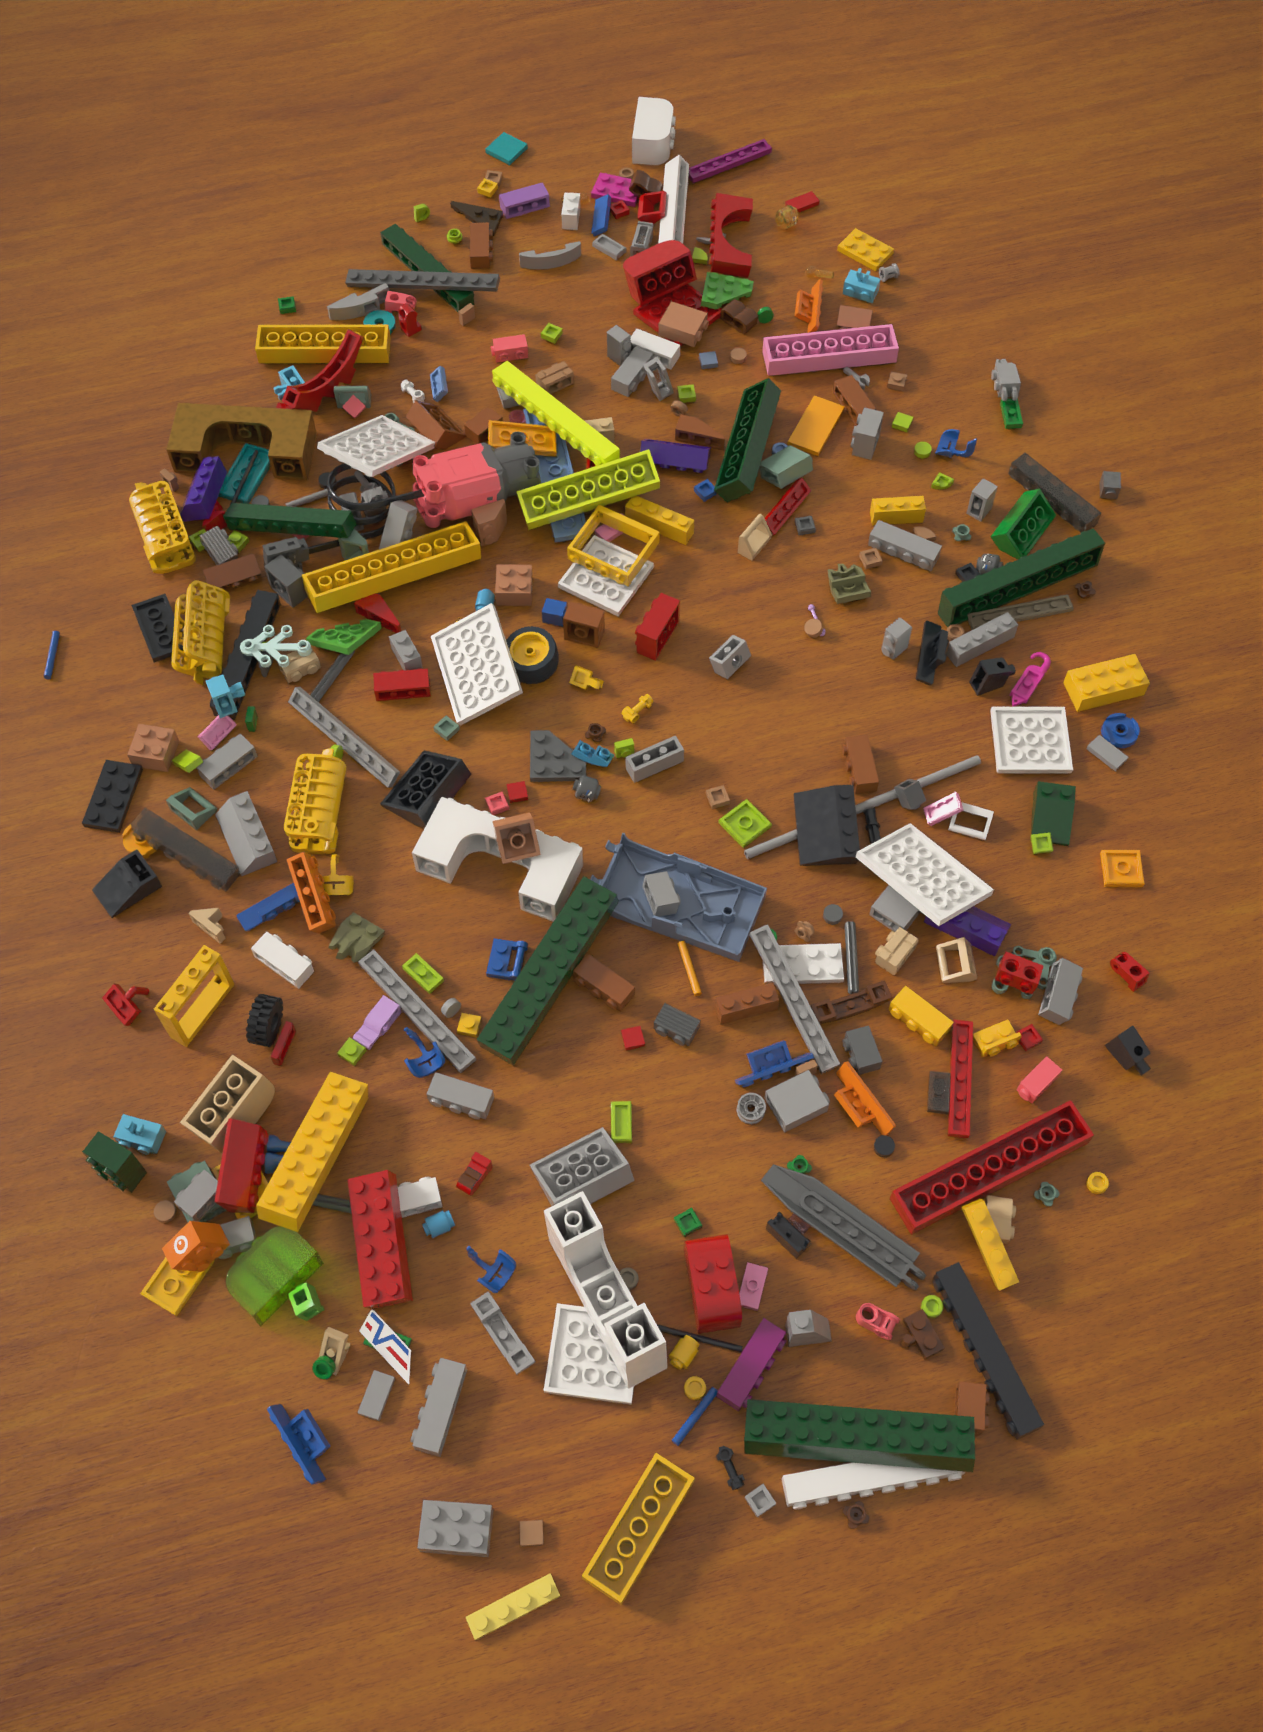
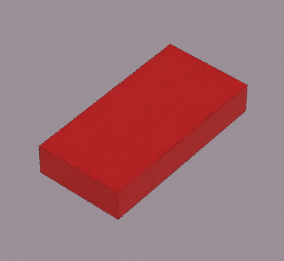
(803, 201)
(283, 1043)

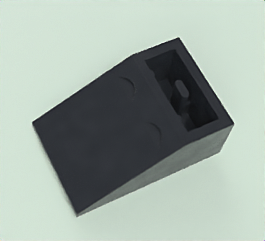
(126, 884)

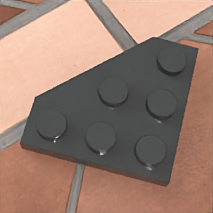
(552, 759)

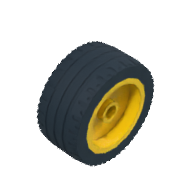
(533, 654)

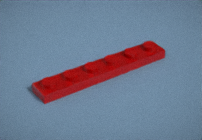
(960, 1079)

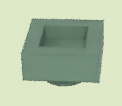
(446, 728)

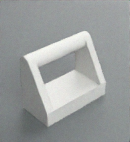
(971, 832)

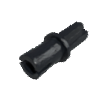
(872, 825)

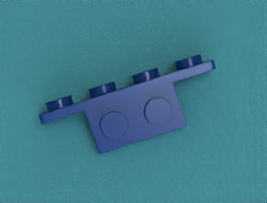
(269, 907)
(770, 1060)
(303, 1439)

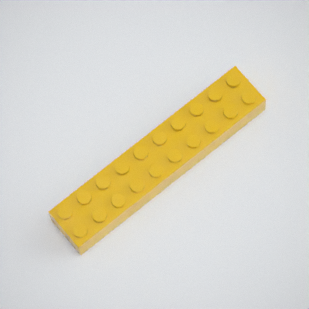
(391, 566)

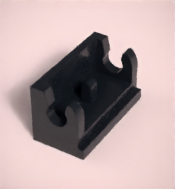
(787, 1235)

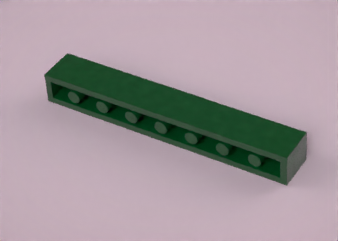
(418, 259)
(290, 520)

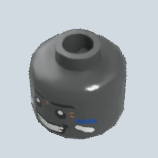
(988, 562)
(586, 788)

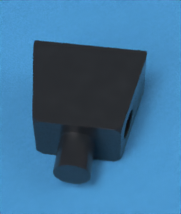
(991, 675)
(1130, 1050)

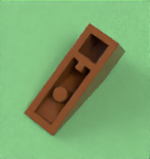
(696, 432)

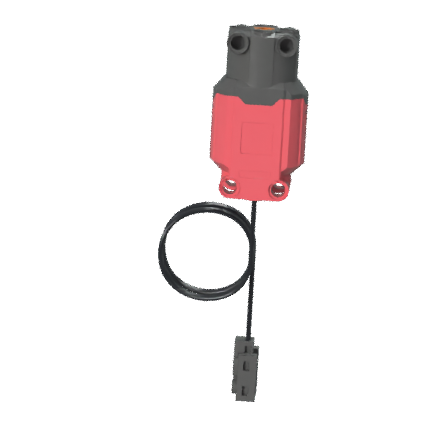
(444, 489)

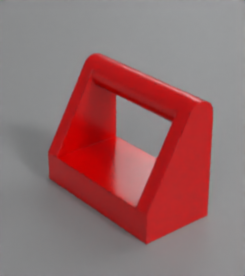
(646, 207)

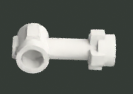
(407, 386)

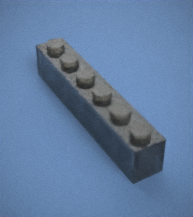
(1060, 497)
(185, 849)

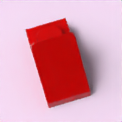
(216, 518)

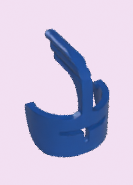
(951, 436)
(425, 1069)
(505, 1272)

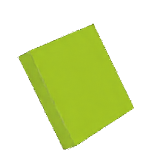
(745, 823)

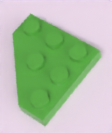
(723, 289)
(344, 637)

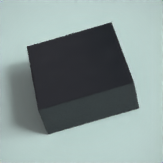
(967, 572)

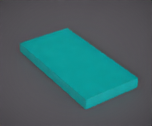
(238, 469)

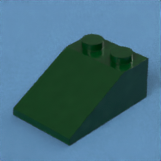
(1053, 811)

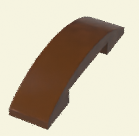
(852, 1004)

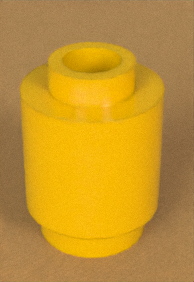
(684, 1352)

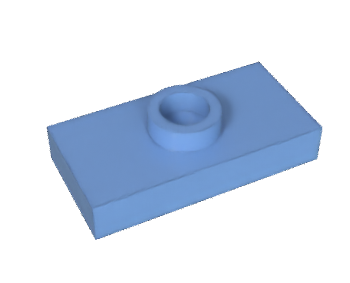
(438, 383)

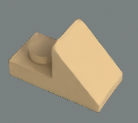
(207, 921)
(335, 1346)

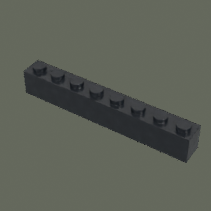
(241, 667)
(987, 1351)

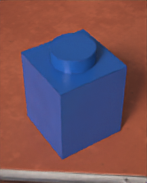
(553, 612)

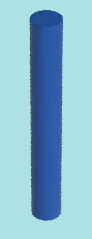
(51, 655)
(696, 1414)

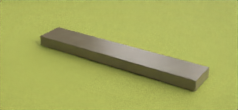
(1024, 611)

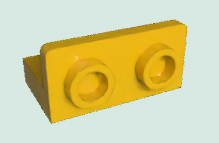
(995, 1038)

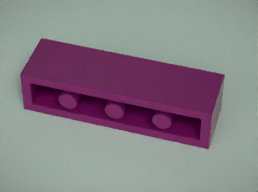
(751, 1364)

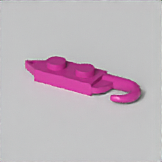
(1029, 680)

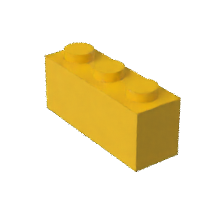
(898, 510)
(920, 1016)

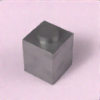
(1110, 485)

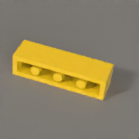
(661, 519)
(990, 1244)

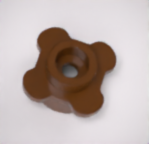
(1085, 590)
(595, 727)
(857, 1508)

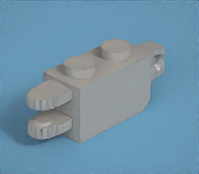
(1006, 379)
(373, 495)

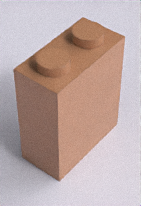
(683, 324)

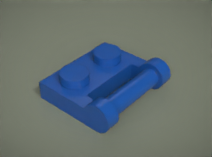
(500, 959)

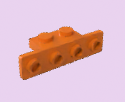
(809, 306)
(860, 1101)

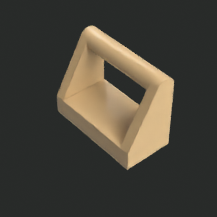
(754, 538)
(967, 961)

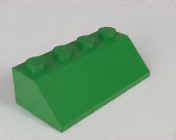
(1024, 524)

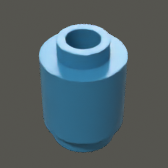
(484, 598)
(438, 1224)

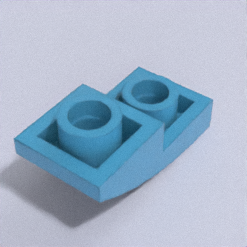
(599, 757)

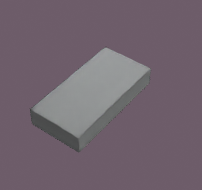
(609, 247)
(1107, 753)
(376, 1395)

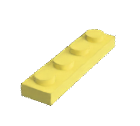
(512, 1606)

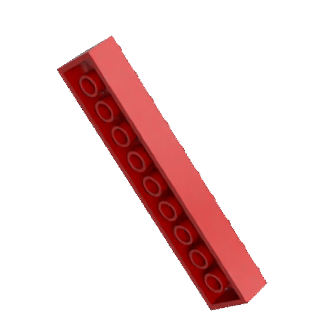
(991, 1167)

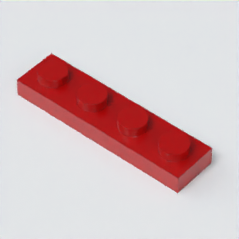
(787, 505)

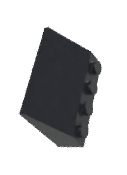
(424, 785)
(827, 826)

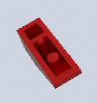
(376, 609)

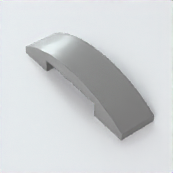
(550, 259)
(502, 1333)

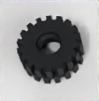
(264, 1020)

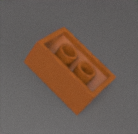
(434, 424)

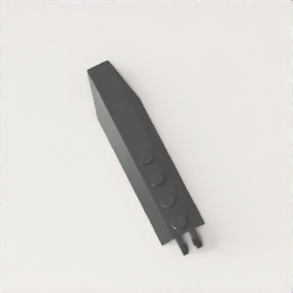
(845, 1225)

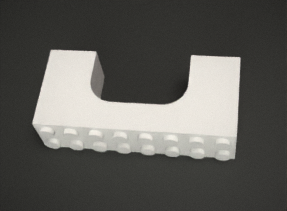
(461, 830)
(623, 1326)

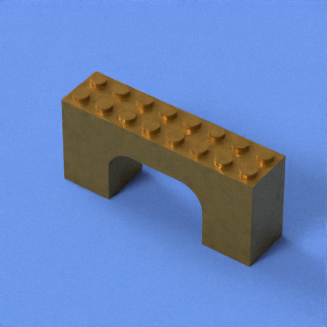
(205, 427)

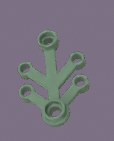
(1038, 958)

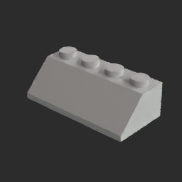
(245, 834)

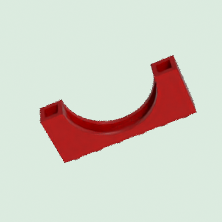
(724, 257)

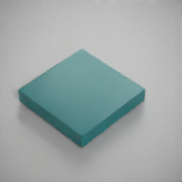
(506, 148)

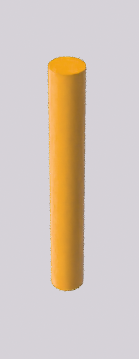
(689, 968)

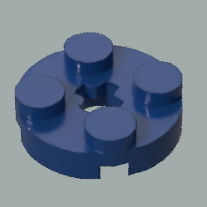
(1124, 739)

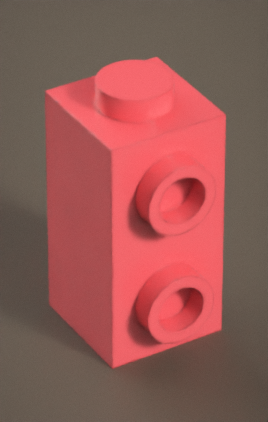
(509, 348)
(1038, 1080)

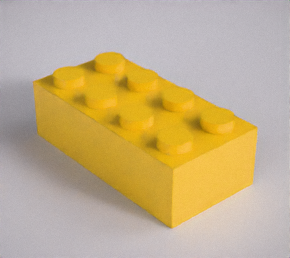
(1106, 682)

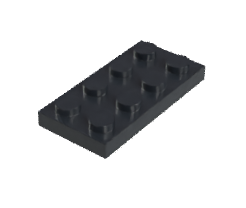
(157, 626)
(112, 796)

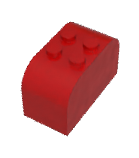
(659, 271)
(713, 1283)

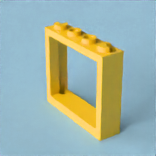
(623, 525)
(204, 1005)

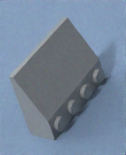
(586, 1166)

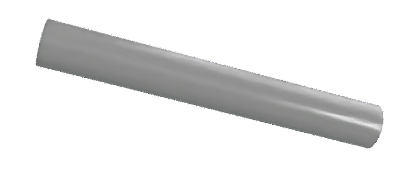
(307, 499)

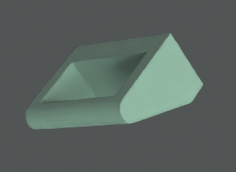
(344, 393)
(350, 546)
(194, 820)

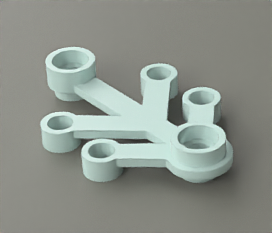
(274, 646)

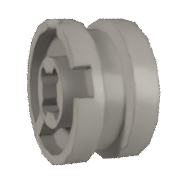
(751, 1100)

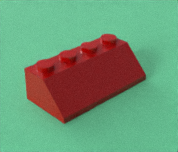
(241, 1166)

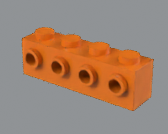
(311, 892)

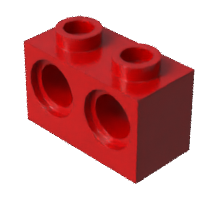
(1019, 973)

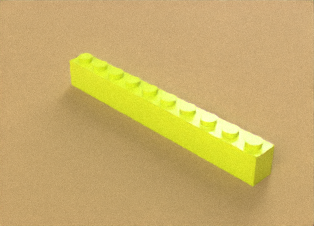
(554, 414)

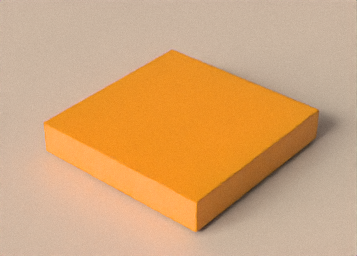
(1122, 868)

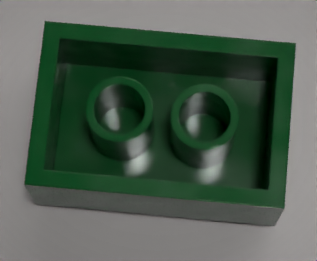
(114, 1162)

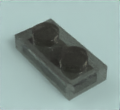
(938, 1092)

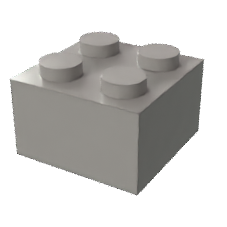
(866, 433)

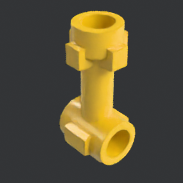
(632, 714)

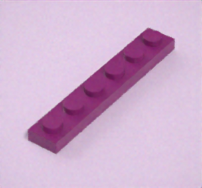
(729, 160)

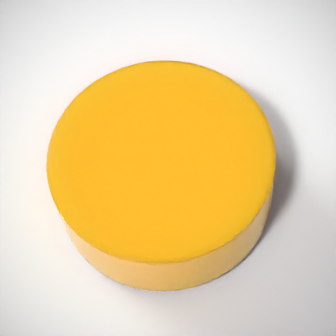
(1097, 1183)
(695, 1388)

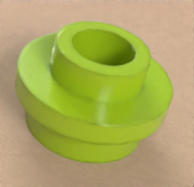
(454, 236)

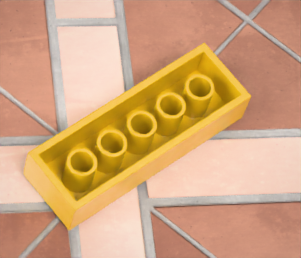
(638, 1529)

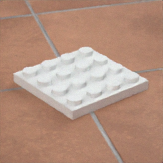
(599, 589)
(1031, 740)
(580, 1361)

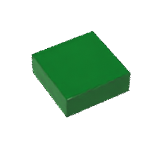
(286, 305)
(251, 718)
(688, 1222)

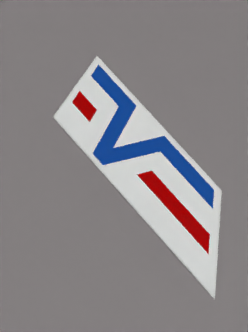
(387, 1344)

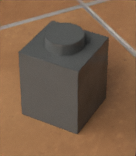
(910, 794)

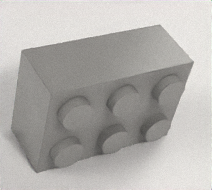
(455, 1528)

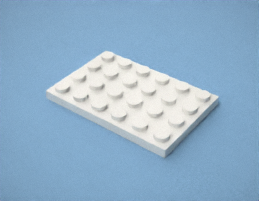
(376, 445)
(476, 664)
(924, 874)

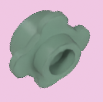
(961, 532)
(1050, 1189)

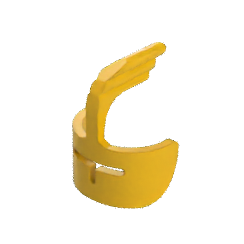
(340, 889)

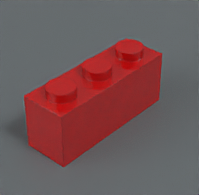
(401, 684)

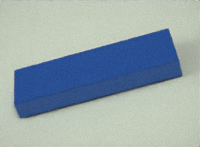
(601, 215)

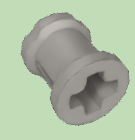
(889, 272)

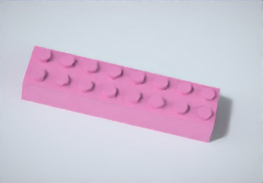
(830, 349)

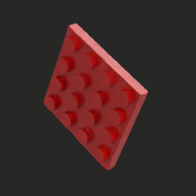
(653, 311)

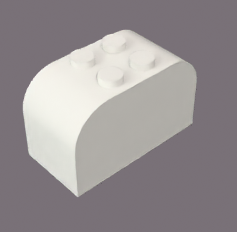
(653, 131)

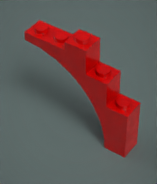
(338, 370)

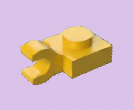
(583, 678)

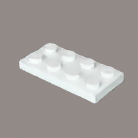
(812, 963)

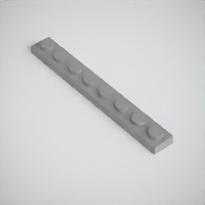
(344, 736)
(794, 999)
(417, 1011)

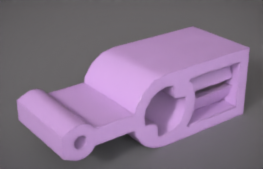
(377, 1022)

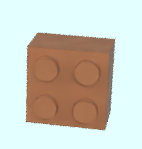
(514, 585)
(153, 747)

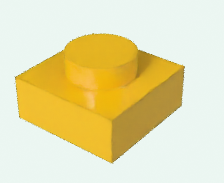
(487, 188)
(469, 1025)

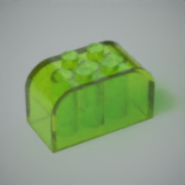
(271, 1271)

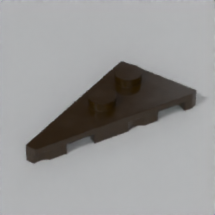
(479, 214)

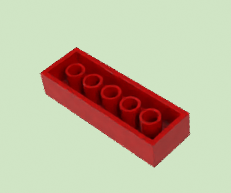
(379, 1240)

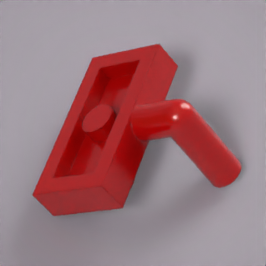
(122, 1003)

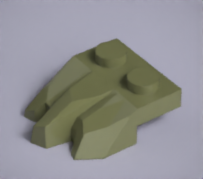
(848, 584)
(355, 938)

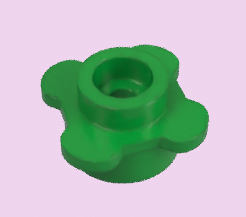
(799, 1160)

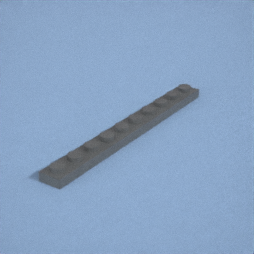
(423, 280)

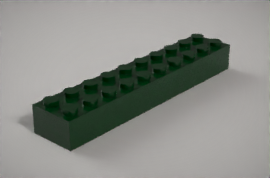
(1021, 577)
(548, 971)
(860, 1435)

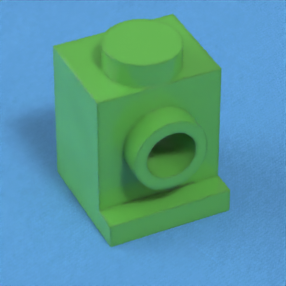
(305, 1301)

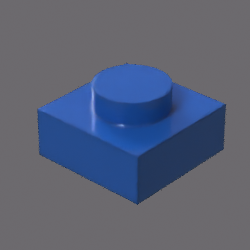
(705, 490)

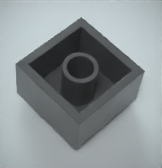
(286, 580)

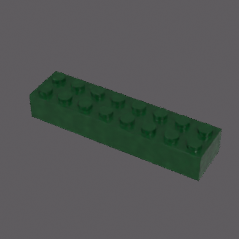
(747, 440)

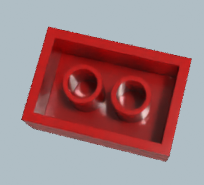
(657, 626)

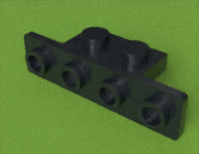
(932, 652)

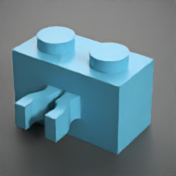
(861, 285)
(288, 377)
(223, 695)
(139, 1134)

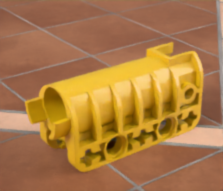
(158, 529)
(201, 631)
(318, 803)

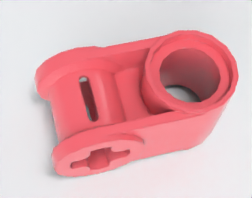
(878, 1321)

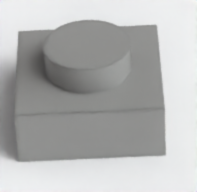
(760, 1500)

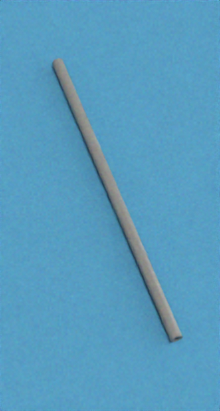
(871, 803)

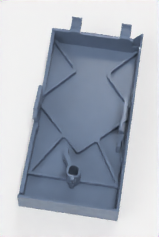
(714, 907)

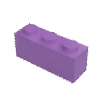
(524, 200)

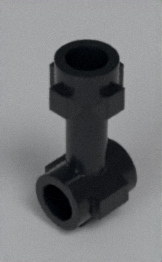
(724, 1456)

